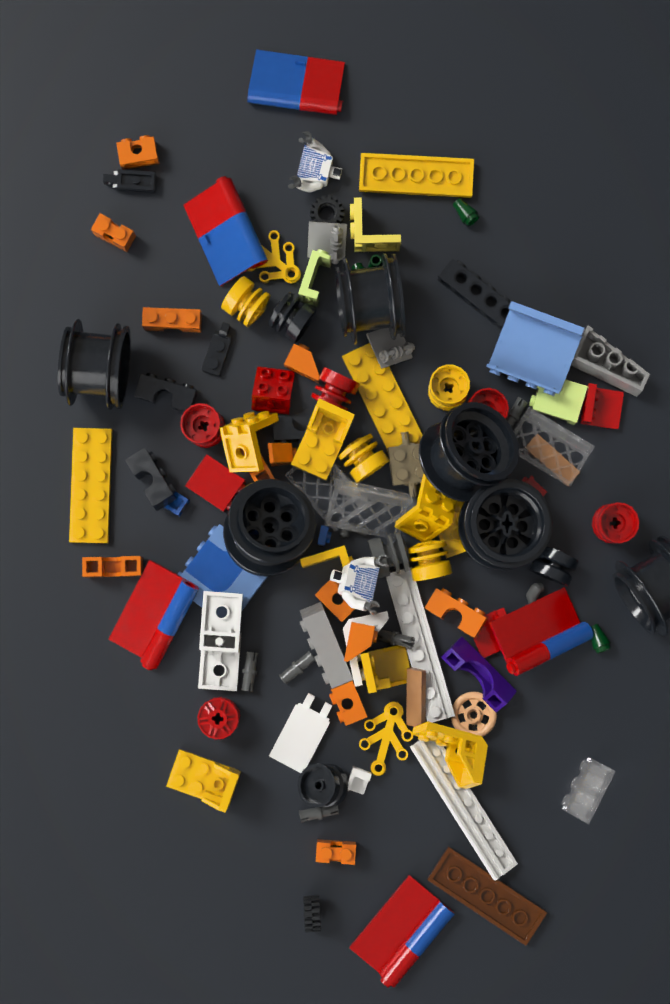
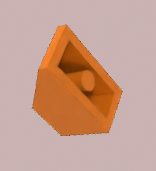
(302, 362)
(281, 453)
(359, 639)

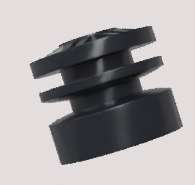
(290, 316)

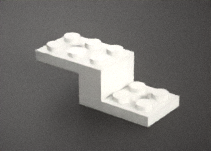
(220, 641)

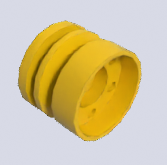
(247, 302)
(450, 377)
(363, 458)
(429, 560)

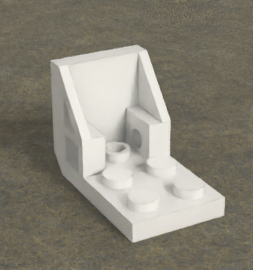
(372, 620)

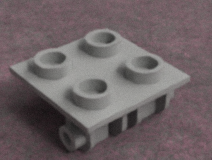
(328, 237)
(388, 350)

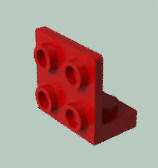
(272, 390)
(602, 407)
(486, 640)

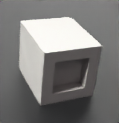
(358, 780)

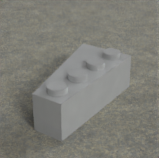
(608, 363)
(326, 645)

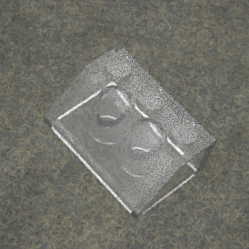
(587, 789)

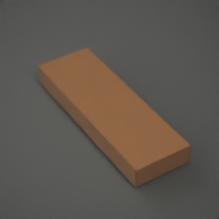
(550, 462)
(416, 697)

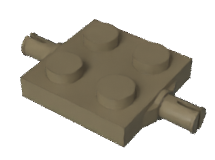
(405, 464)

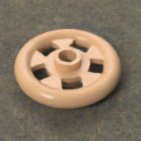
(474, 697)

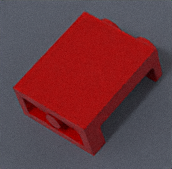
(215, 483)

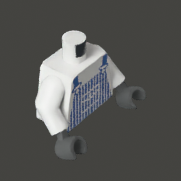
(314, 166)
(359, 581)

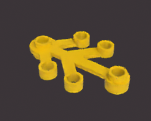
(274, 260)
(387, 735)

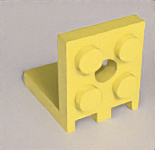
(369, 243)

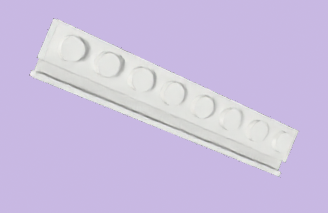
(423, 654)
(465, 810)

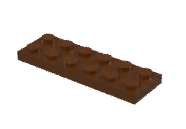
(487, 896)

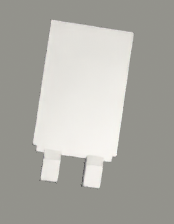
(301, 735)

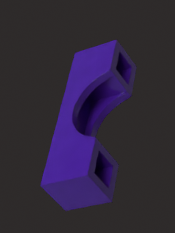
(496, 689)

